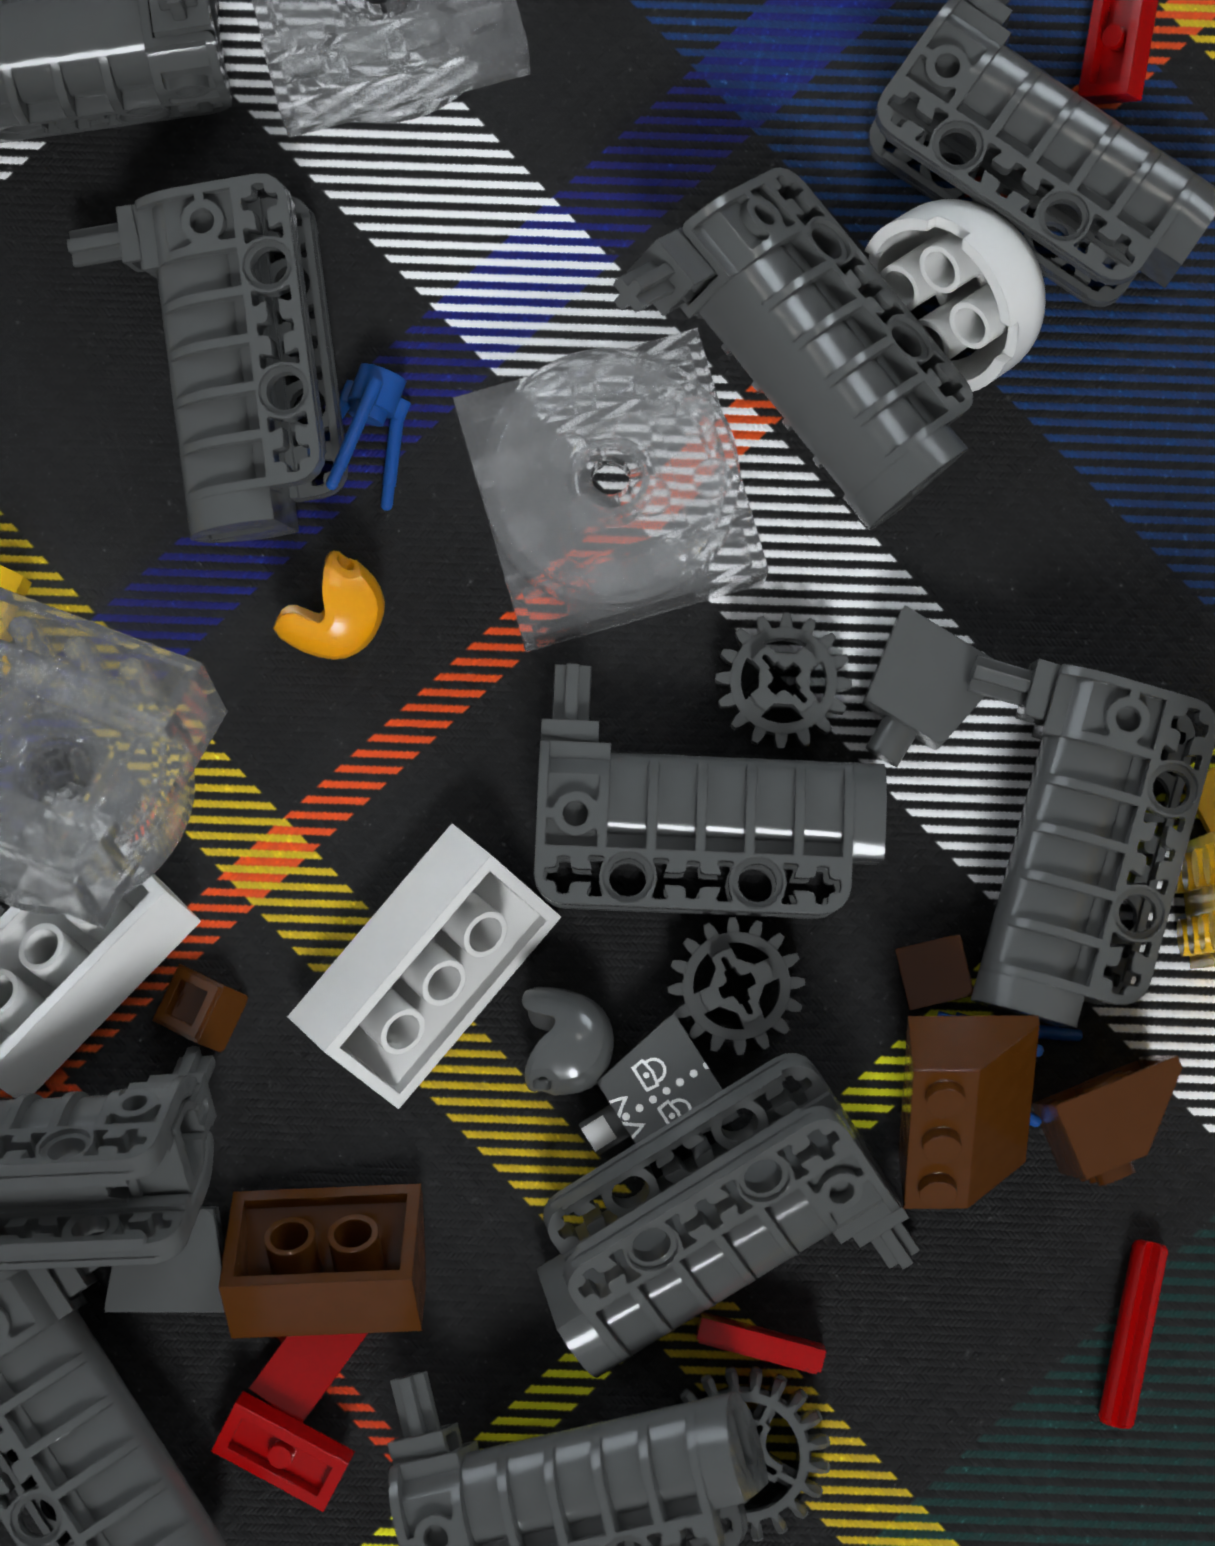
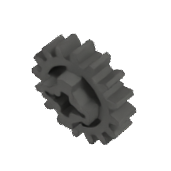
(803, 663)
(773, 968)

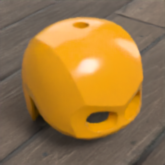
(350, 613)

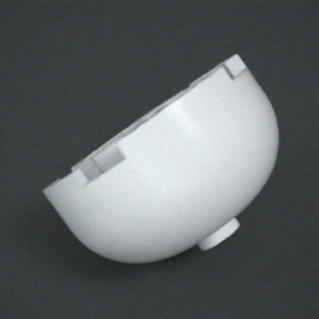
(980, 275)

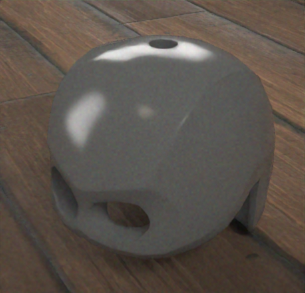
(577, 1044)

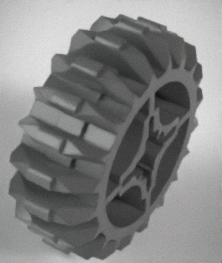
(792, 1478)

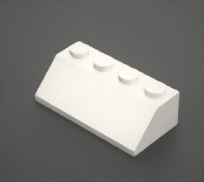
(424, 966)
(71, 975)

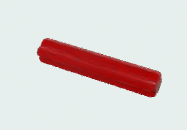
(1133, 1334)

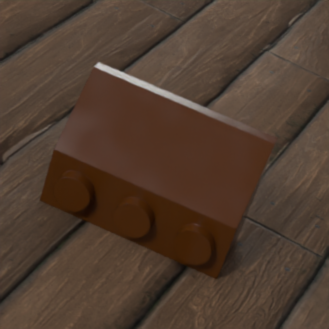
(964, 1106)
(1109, 1118)
(324, 1261)

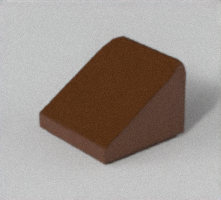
(934, 972)
(200, 1008)

